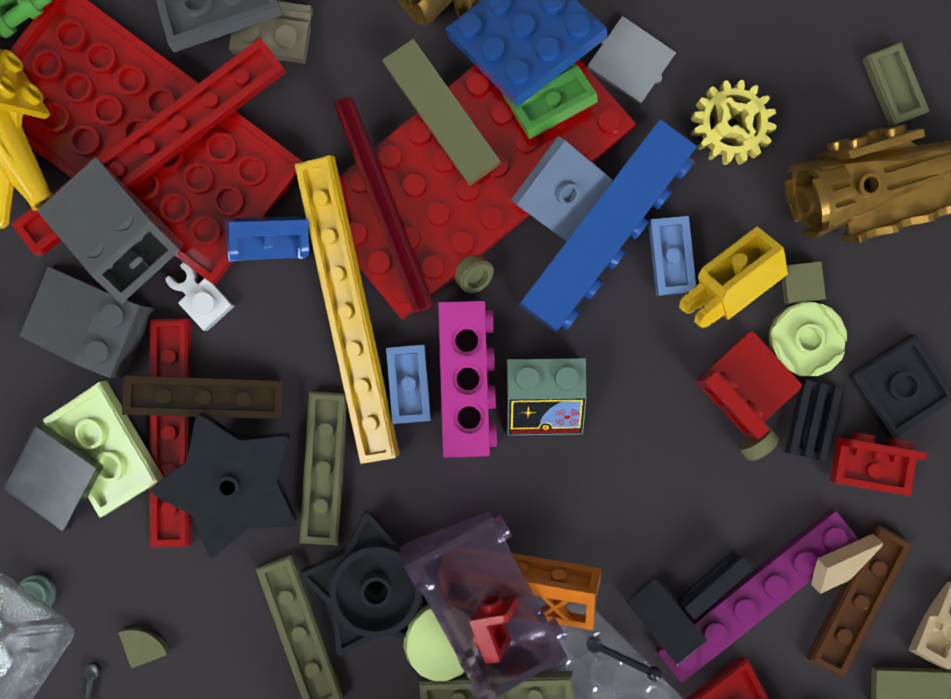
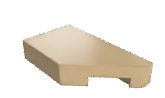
(844, 563)

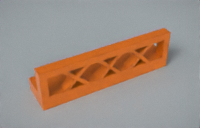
(562, 583)

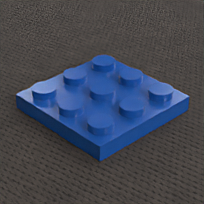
(525, 41)

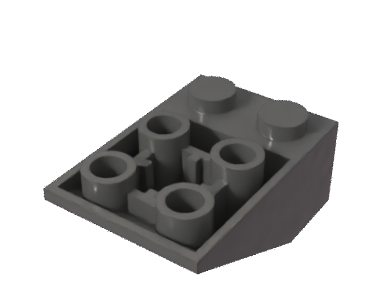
(110, 230)

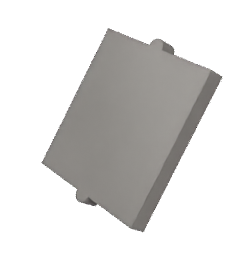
(631, 60)

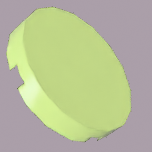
(808, 338)
(429, 648)

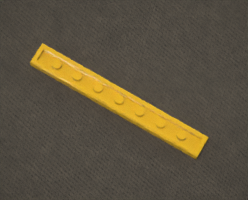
(347, 309)

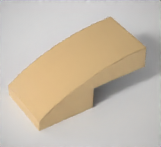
(933, 635)

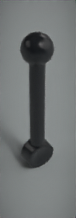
(595, 645)

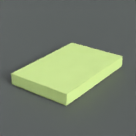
(99, 429)

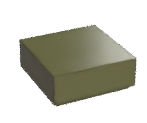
(803, 283)

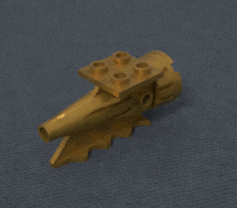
(871, 185)

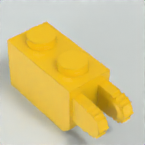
(736, 278)

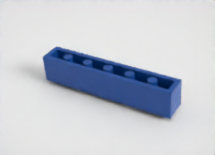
(607, 227)

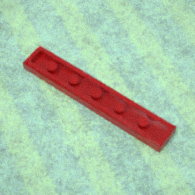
(169, 434)

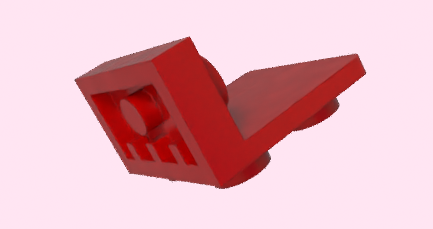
(749, 385)

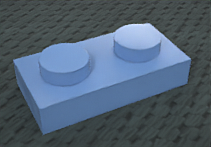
(672, 255)
(408, 384)

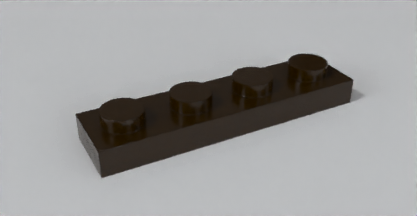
(208, 395)

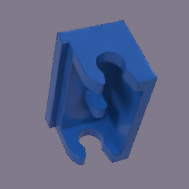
(266, 238)

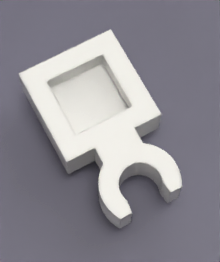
(203, 300)

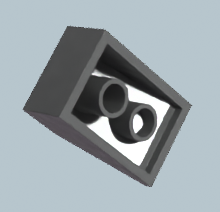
(86, 324)

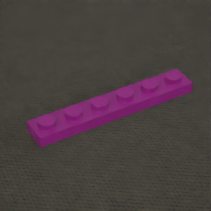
(762, 591)

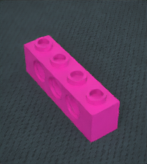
(457, 439)

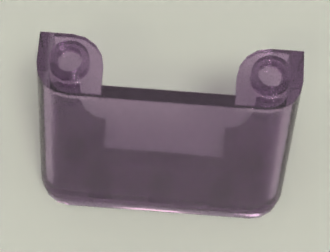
(459, 570)

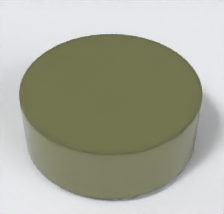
(473, 273)
(756, 449)

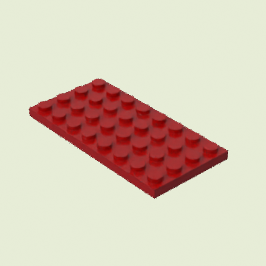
(108, 85)
(438, 207)

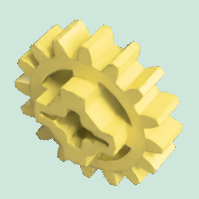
(725, 110)

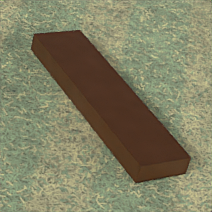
(858, 605)

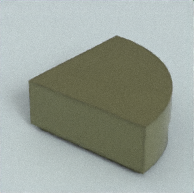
(142, 645)

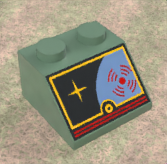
(546, 396)

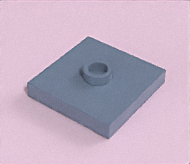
(562, 189)

